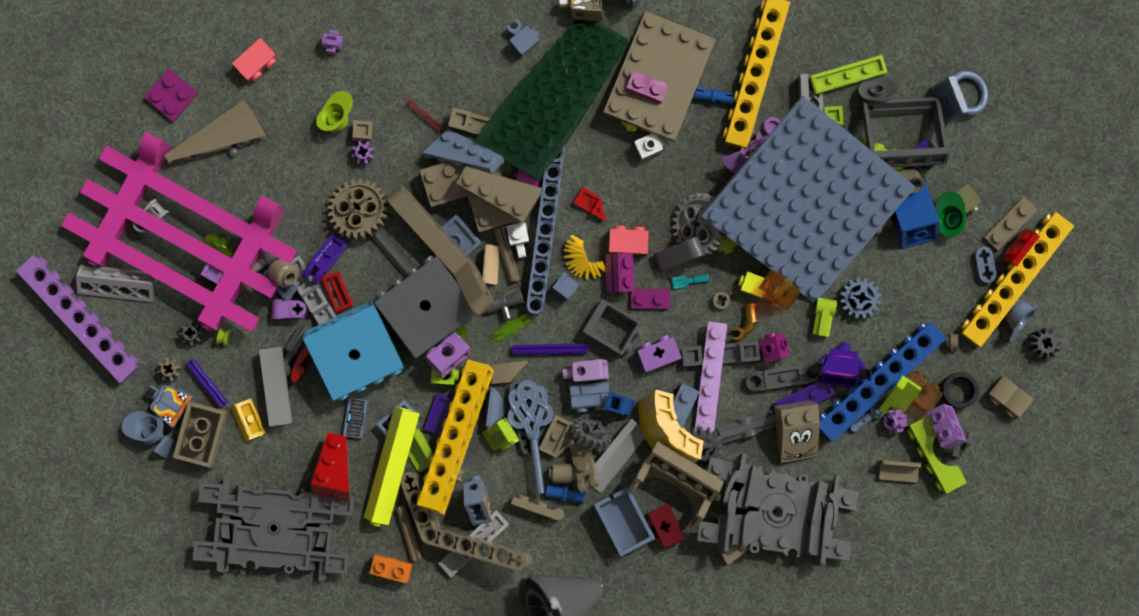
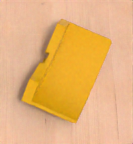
(660, 424)

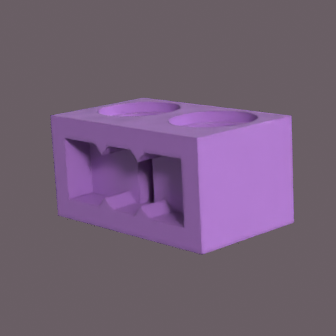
(946, 427)

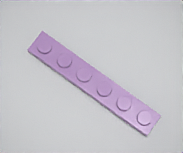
(711, 375)

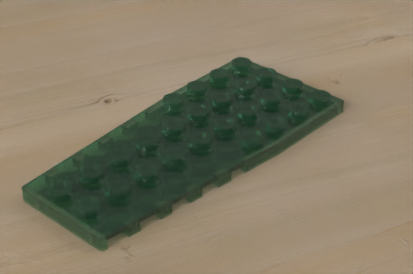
(553, 98)

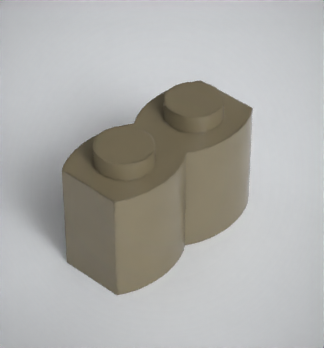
(1010, 397)

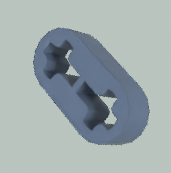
(981, 266)

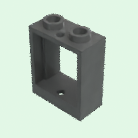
(595, 318)

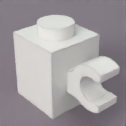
(518, 237)

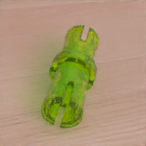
(512, 327)

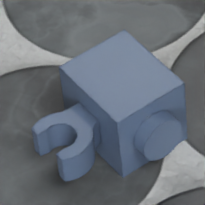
(524, 39)

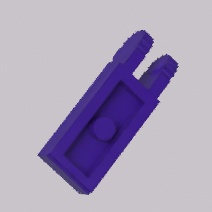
(325, 258)

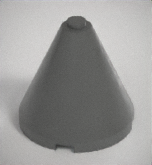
(559, 595)

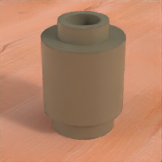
(562, 473)

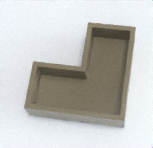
(443, 190)

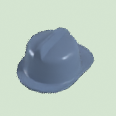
(1019, 315)
(143, 427)

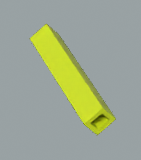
(391, 466)

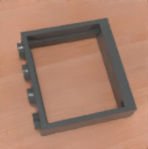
(908, 106)

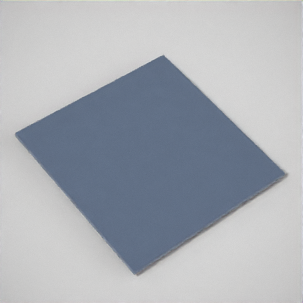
(808, 199)

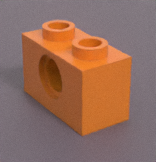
(391, 568)

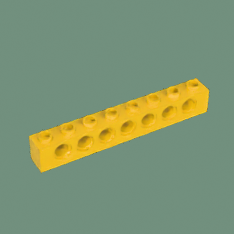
(779, 9)
(976, 336)
(458, 447)

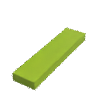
(848, 74)

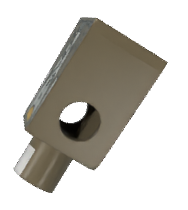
(584, 9)

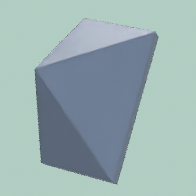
(497, 408)

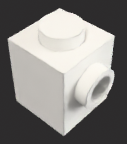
(649, 146)

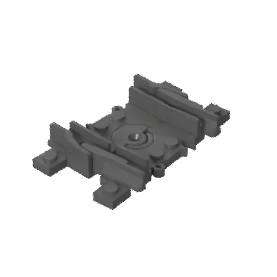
(794, 500)

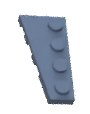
(462, 151)

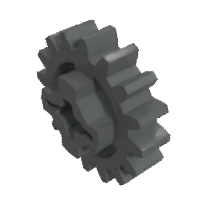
(591, 433)
(711, 444)

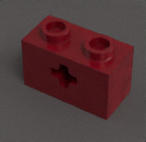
(674, 532)

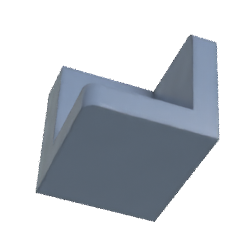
(565, 286)

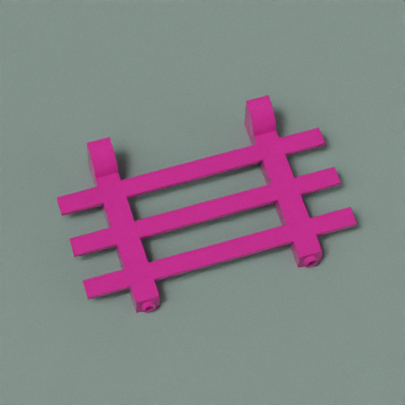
(125, 207)

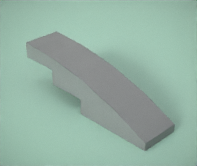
(312, 294)
(488, 531)

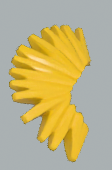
(580, 260)

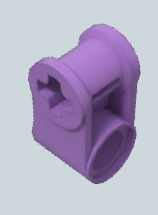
(286, 309)

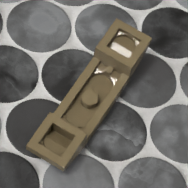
(467, 121)

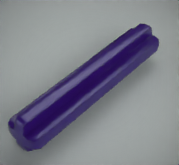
(206, 383)

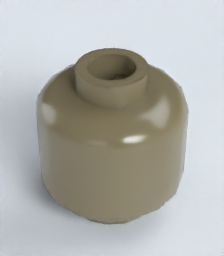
(282, 273)

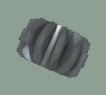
(1045, 351)

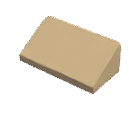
(491, 264)

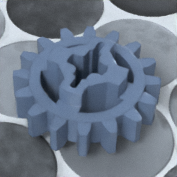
(857, 310)

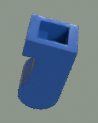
(620, 404)

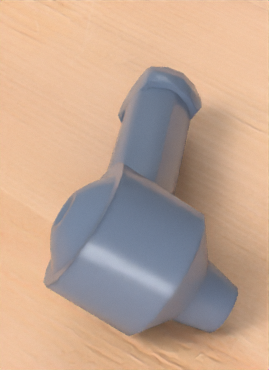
(874, 413)

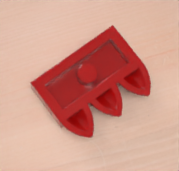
(1020, 247)

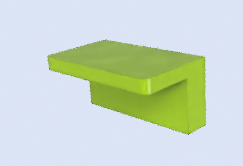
(901, 395)
(420, 451)

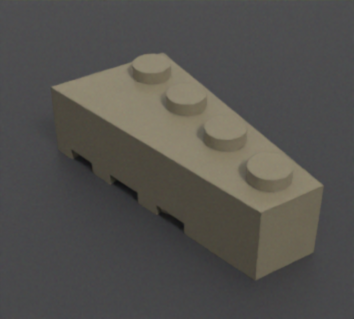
(505, 194)

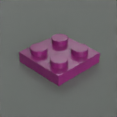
(171, 95)

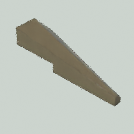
(230, 128)

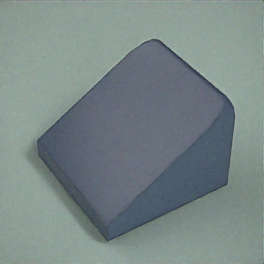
(166, 447)

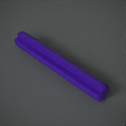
(549, 349)

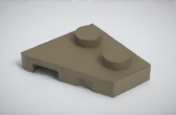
(557, 436)

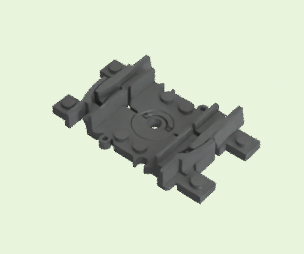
(261, 544)

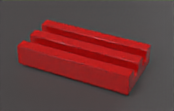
(331, 276)

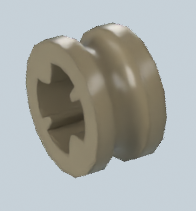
(715, 298)

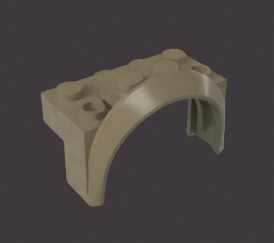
(691, 479)

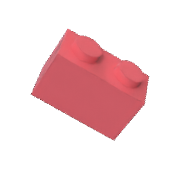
(255, 60)
(628, 241)

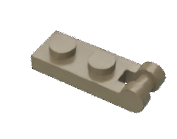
(584, 467)
(540, 507)

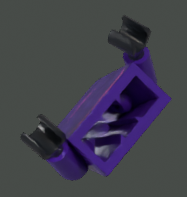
(841, 367)

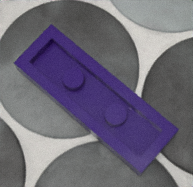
(815, 392)

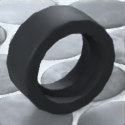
(974, 390)

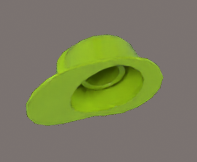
(335, 112)

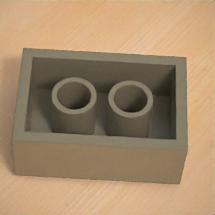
(200, 434)

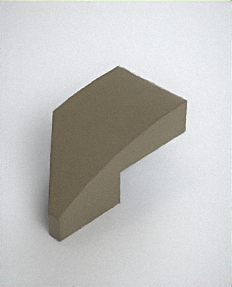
(507, 371)

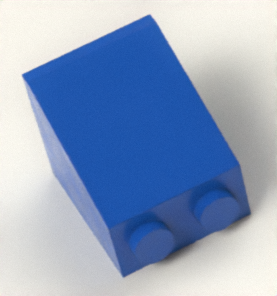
(916, 219)

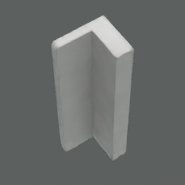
(275, 386)
(618, 453)

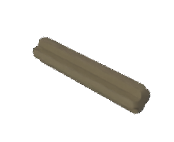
(507, 254)
(409, 534)

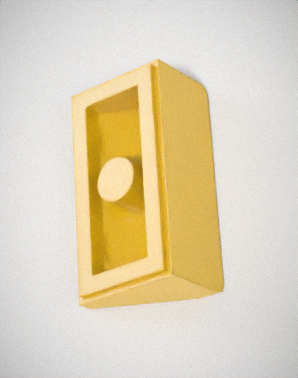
(248, 420)

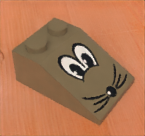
(797, 430)

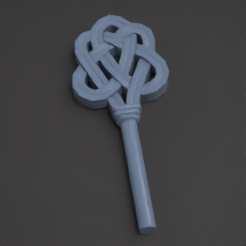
(522, 396)

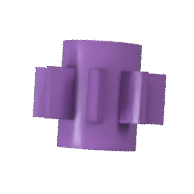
(332, 41)
(358, 150)
(895, 421)

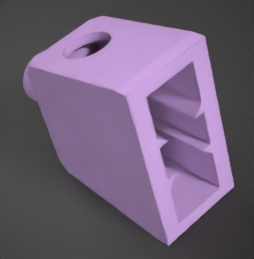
(594, 370)

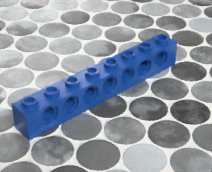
(933, 338)

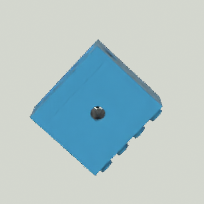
(357, 330)

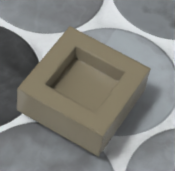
(362, 131)

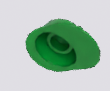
(951, 213)

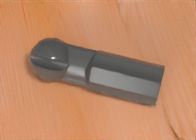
(294, 348)

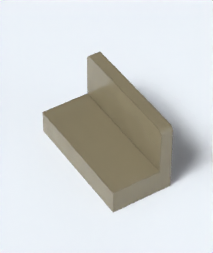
(898, 471)

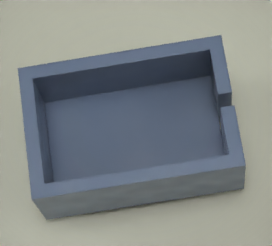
(624, 521)

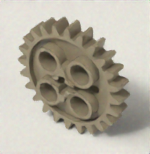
(347, 197)

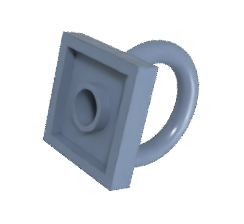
(951, 97)

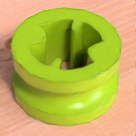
(223, 336)

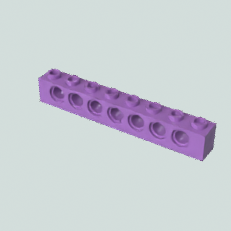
(29, 273)

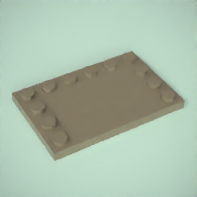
(668, 55)

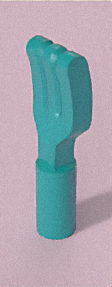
(683, 281)

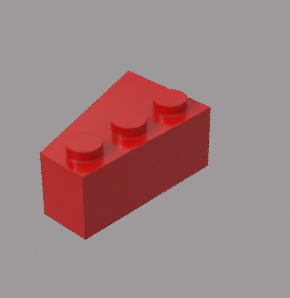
(332, 469)

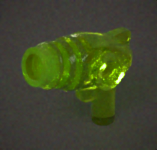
(220, 244)

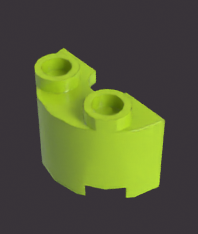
(500, 435)

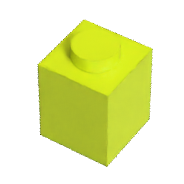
(750, 284)

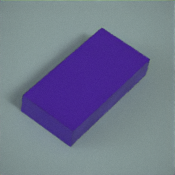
(438, 414)

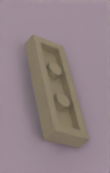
(1010, 223)

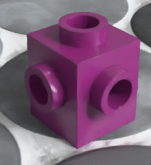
(773, 347)

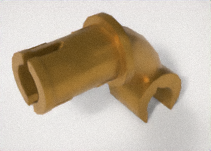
(750, 323)

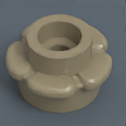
(952, 342)

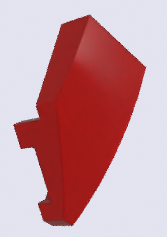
(590, 202)
(298, 369)

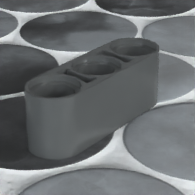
(679, 254)

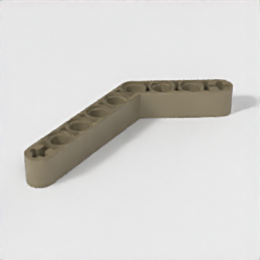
(445, 248)
(459, 539)

